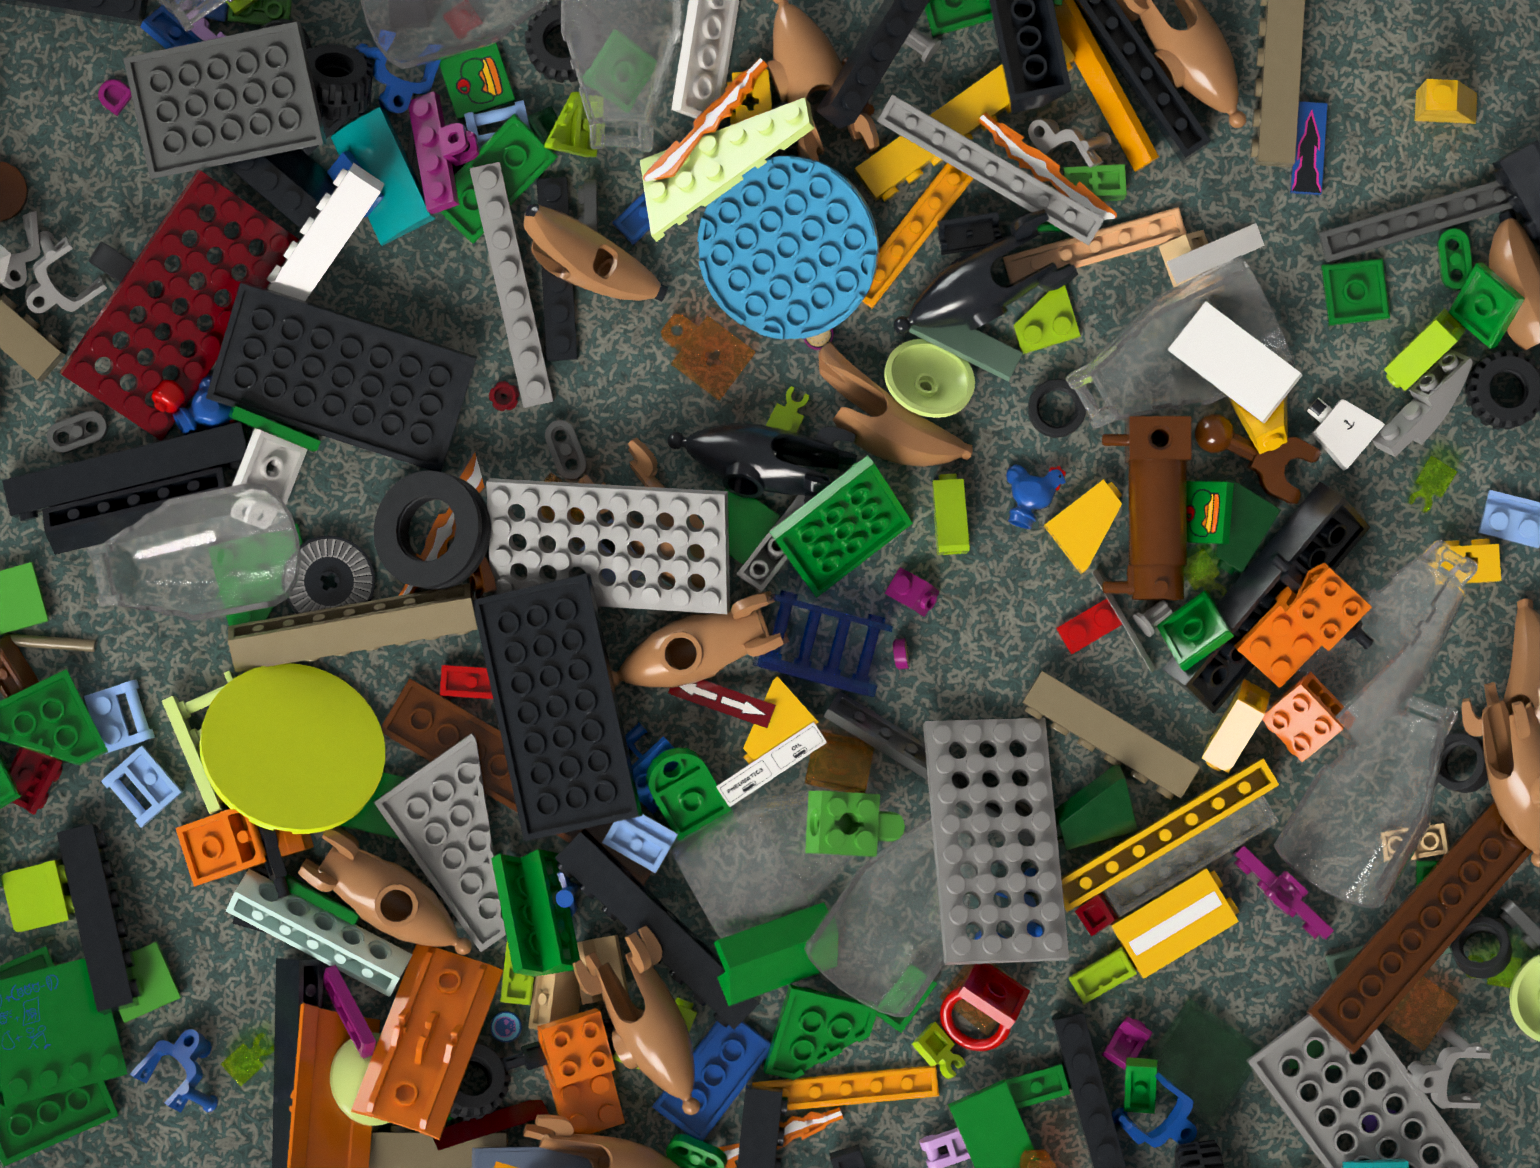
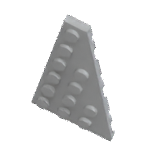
(447, 831)

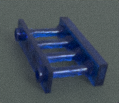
(830, 674)

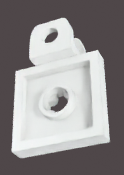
(285, 458)

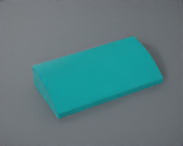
(381, 154)

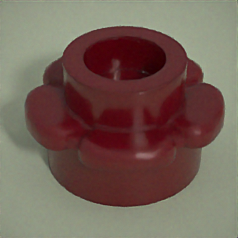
(504, 388)

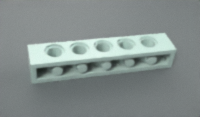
(319, 933)

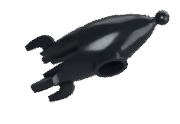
(966, 291)
(766, 457)

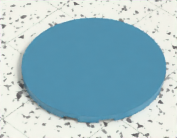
(789, 248)

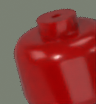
(168, 396)

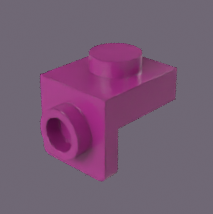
(912, 592)
(1126, 1041)

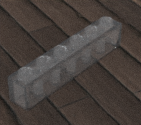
(1190, 856)

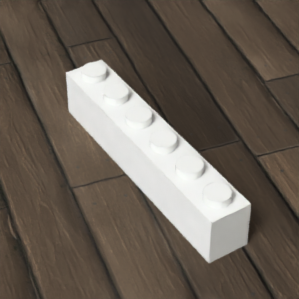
(326, 234)

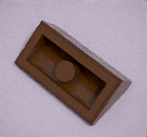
(14, 669)

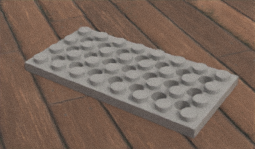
(620, 501)
(1040, 824)
(1379, 1057)

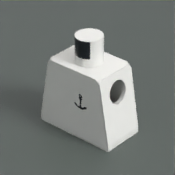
(1343, 430)

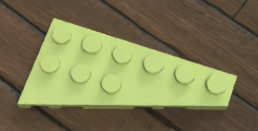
(720, 162)

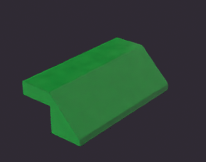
(536, 927)
(768, 955)

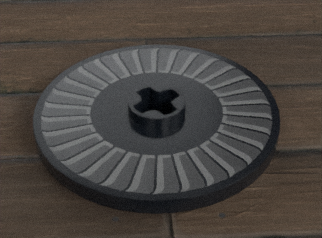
(336, 556)

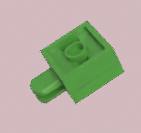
(849, 824)

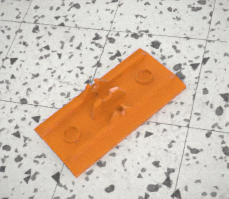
(428, 1040)
(319, 1129)

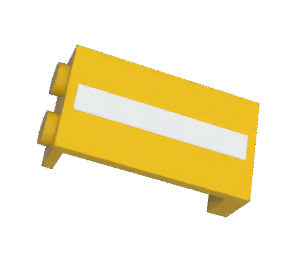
(1176, 922)

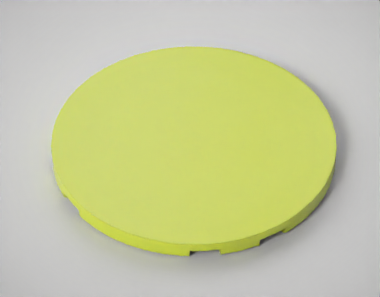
(292, 748)

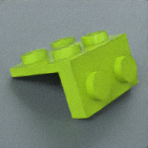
(38, 896)

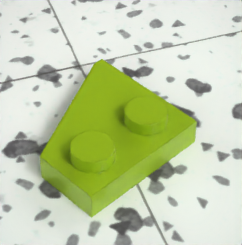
(572, 130)
(1047, 323)

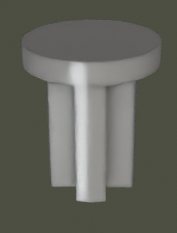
(922, 44)
(1152, 617)

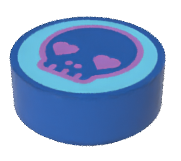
(506, 1026)

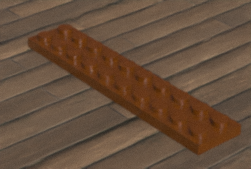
(434, 724)
(1419, 930)

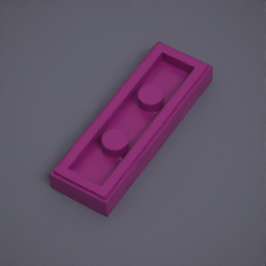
(349, 1012)

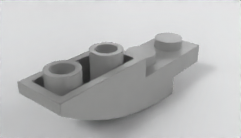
(1432, 401)
(768, 556)

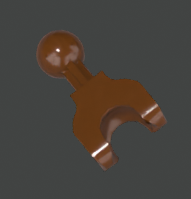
(1215, 434)

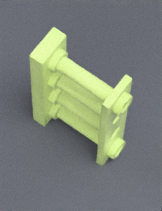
(190, 741)

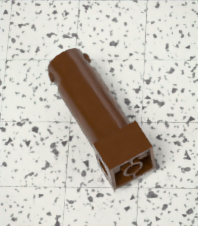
(1155, 506)

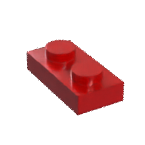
(1089, 626)
(465, 682)

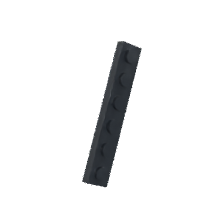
(557, 293)

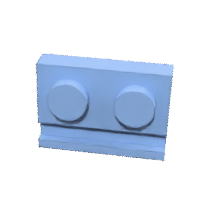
(1511, 519)
(641, 840)

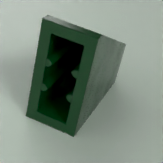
(1249, 524)
(1096, 811)

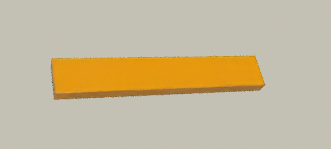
(1104, 86)
(916, 228)
(857, 1087)

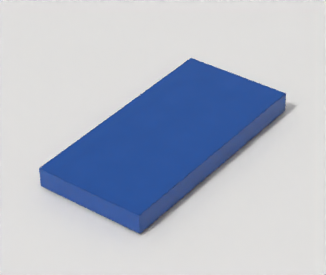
(722, 1068)

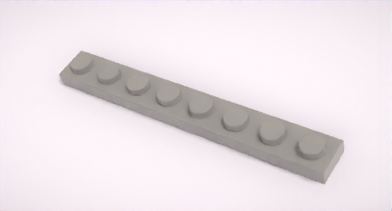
(990, 169)
(511, 284)

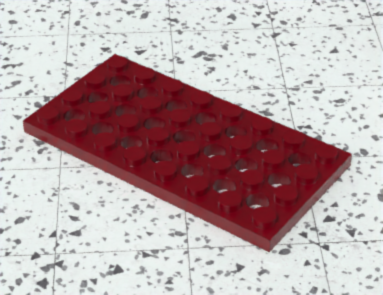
(200, 301)

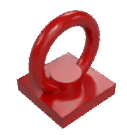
(993, 995)

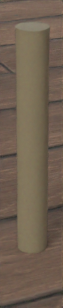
(53, 642)

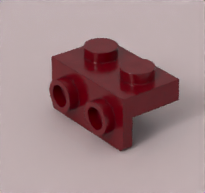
(33, 777)

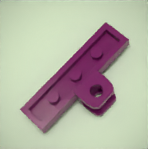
(438, 149)
(1283, 892)

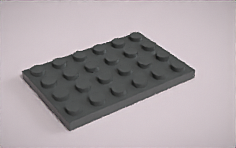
(225, 100)

